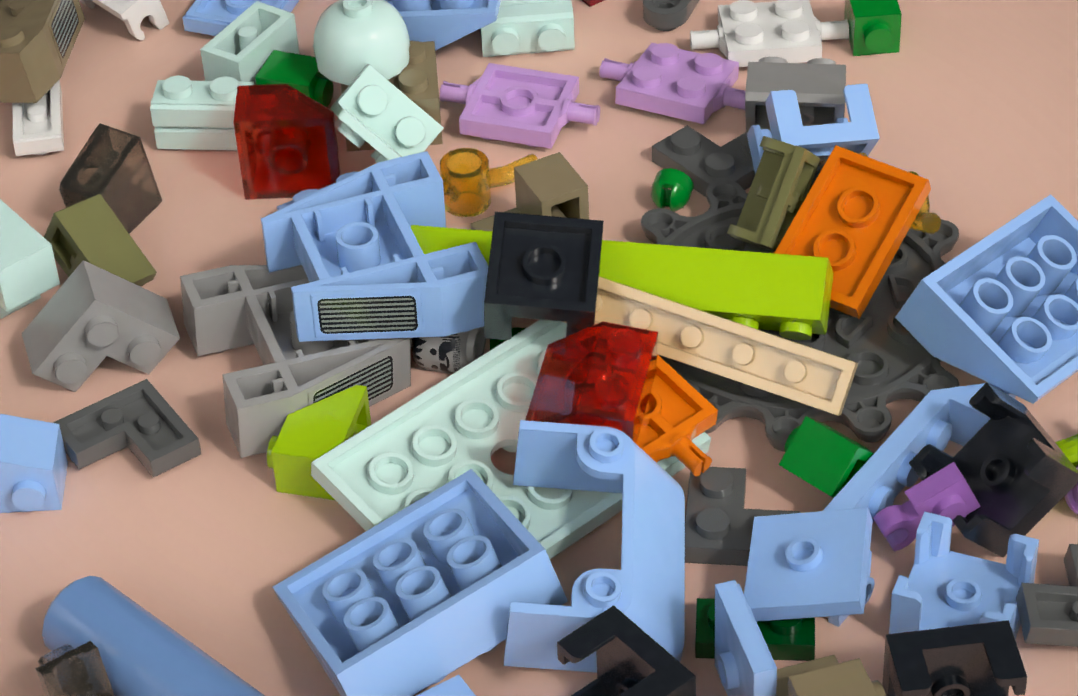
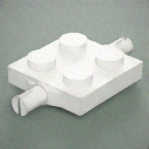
(769, 30)

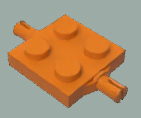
(674, 418)

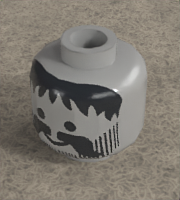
(449, 352)

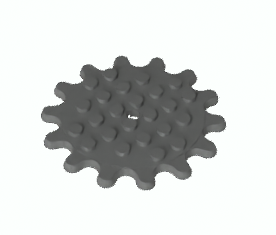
(887, 355)

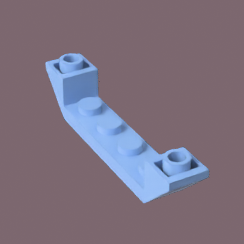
(934, 421)

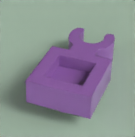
(941, 494)

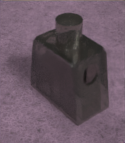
(119, 170)

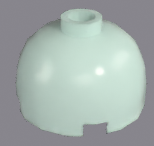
(358, 35)

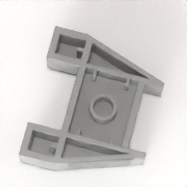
(255, 307)

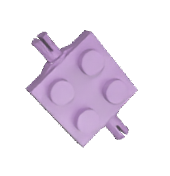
(676, 82)
(519, 105)

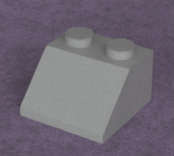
(816, 84)

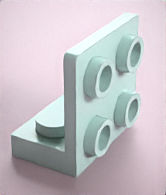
(383, 117)

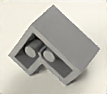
(98, 318)

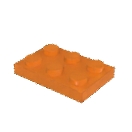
(857, 221)

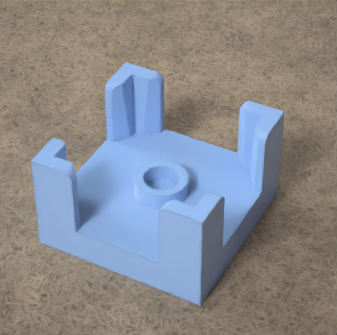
(786, 125)
(957, 587)

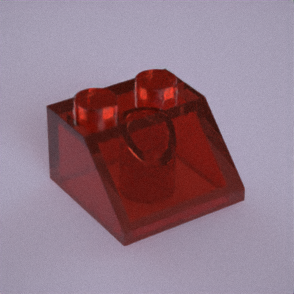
(283, 142)
(597, 378)

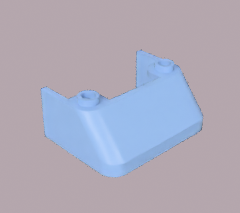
(652, 548)

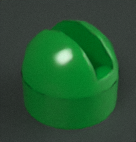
(679, 183)

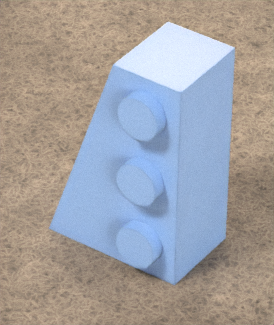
(31, 465)

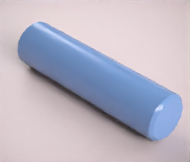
(134, 645)

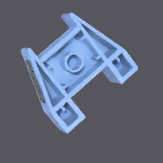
(367, 263)

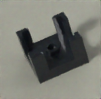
(542, 272)
(1009, 468)
(626, 659)
(954, 662)

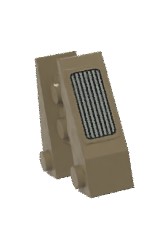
(35, 46)

